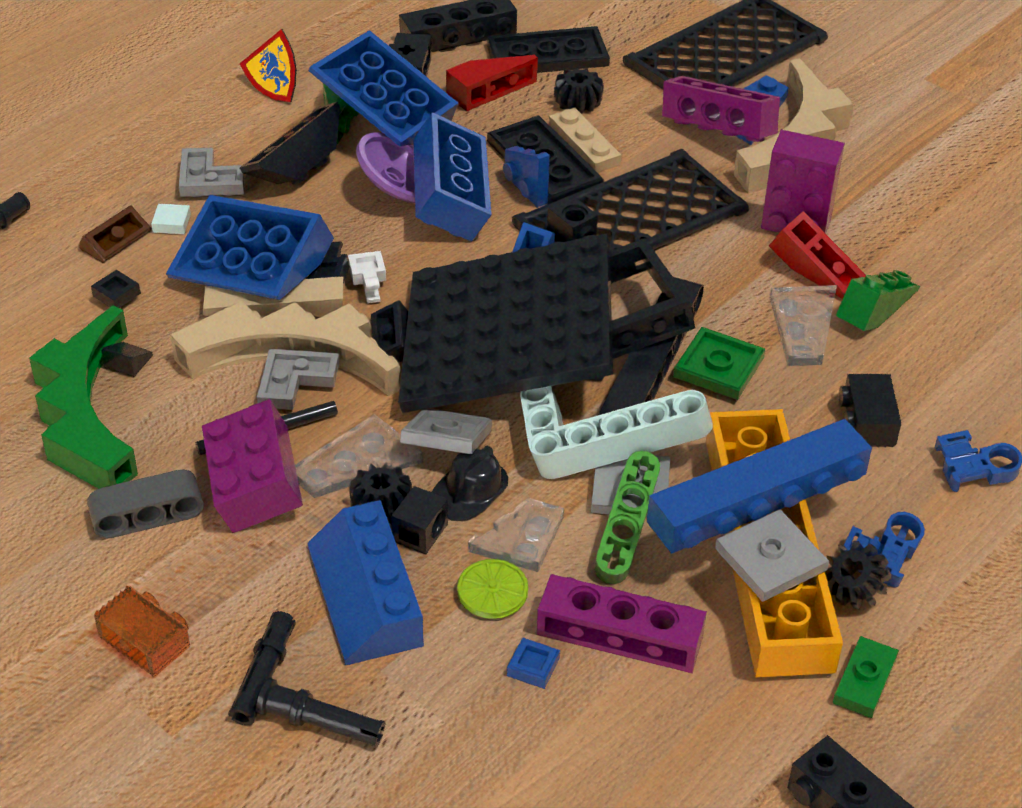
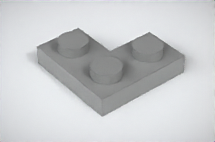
(202, 178)
(292, 368)

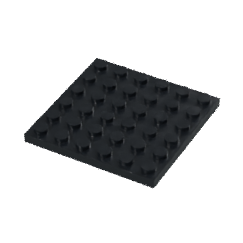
(508, 324)

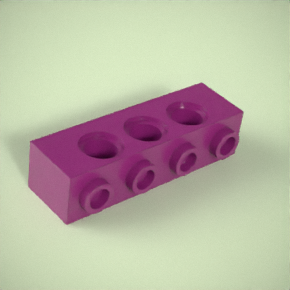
(721, 108)
(621, 623)

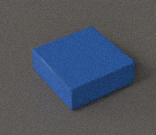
(533, 663)

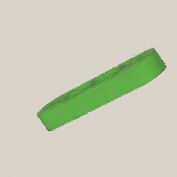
(628, 516)

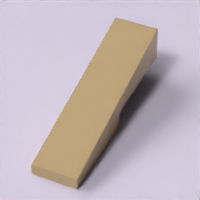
(313, 295)

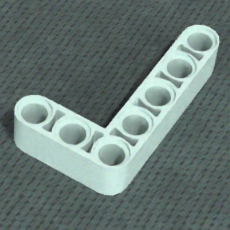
(609, 436)

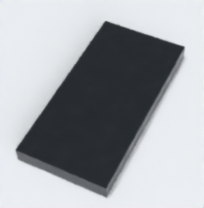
(554, 48)
(567, 169)

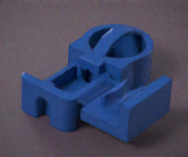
(966, 464)
(893, 546)

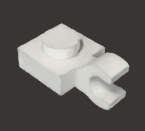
(368, 270)

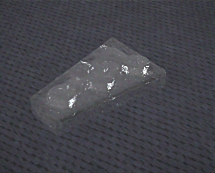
(803, 321)
(339, 461)

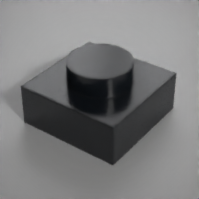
(115, 289)

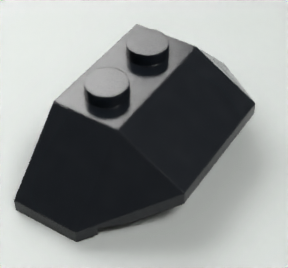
(298, 149)

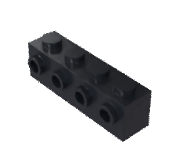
(835, 779)

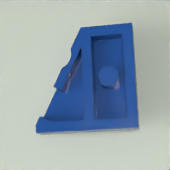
(528, 173)

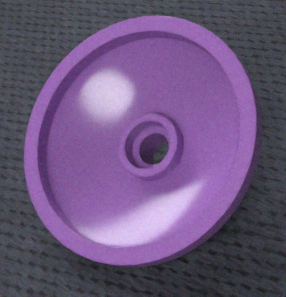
(388, 165)

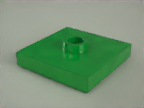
(719, 363)

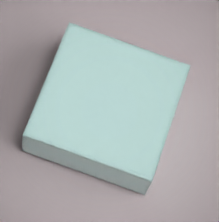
(171, 218)

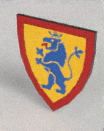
(273, 68)

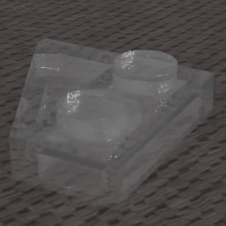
(521, 535)

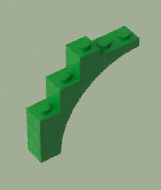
(75, 434)

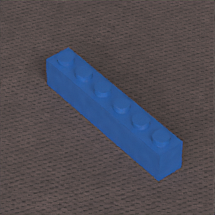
(758, 485)

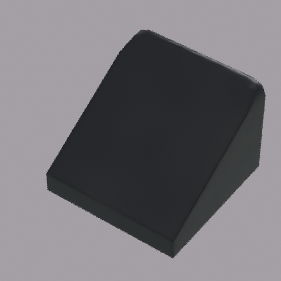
(125, 358)

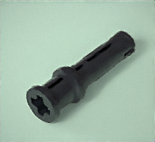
(302, 708)

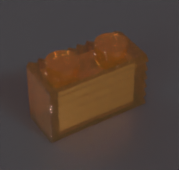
(142, 630)

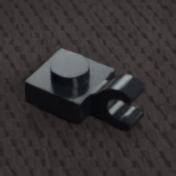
(333, 264)

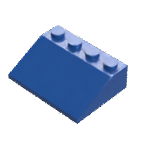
(383, 87)
(251, 247)

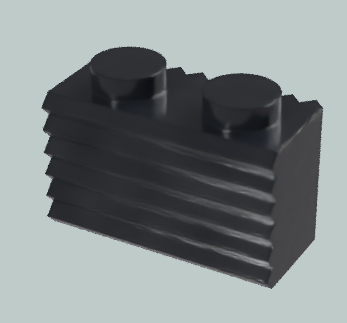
(871, 408)

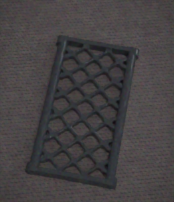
(808, 36)
(644, 175)

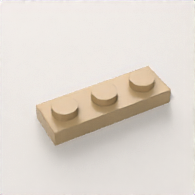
(585, 139)

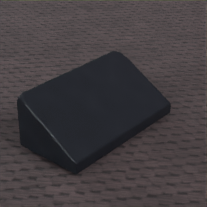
(390, 328)

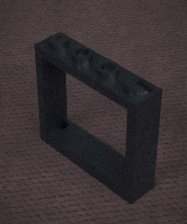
(654, 322)

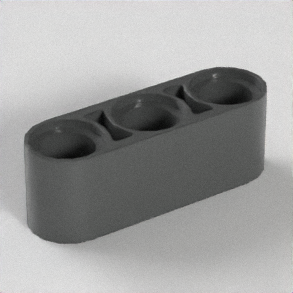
(145, 503)

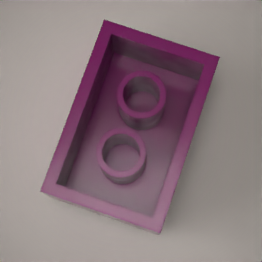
(801, 179)
(251, 466)

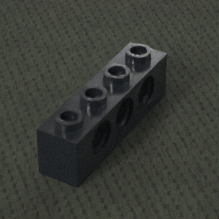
(461, 22)

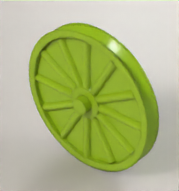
(492, 588)

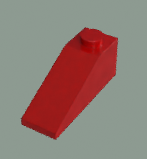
(489, 79)
(815, 255)

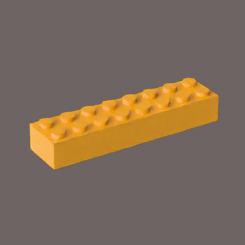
(799, 626)

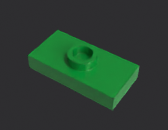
(865, 676)

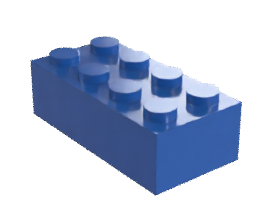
(451, 177)

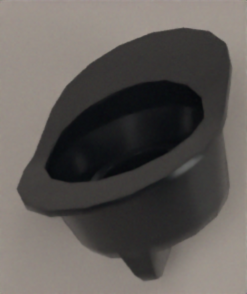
(472, 484)

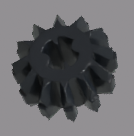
(578, 90)
(380, 484)
(868, 564)

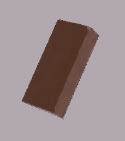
(114, 234)

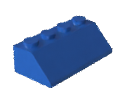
(366, 585)

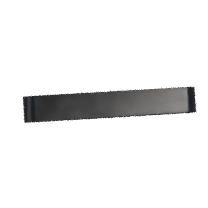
(648, 366)

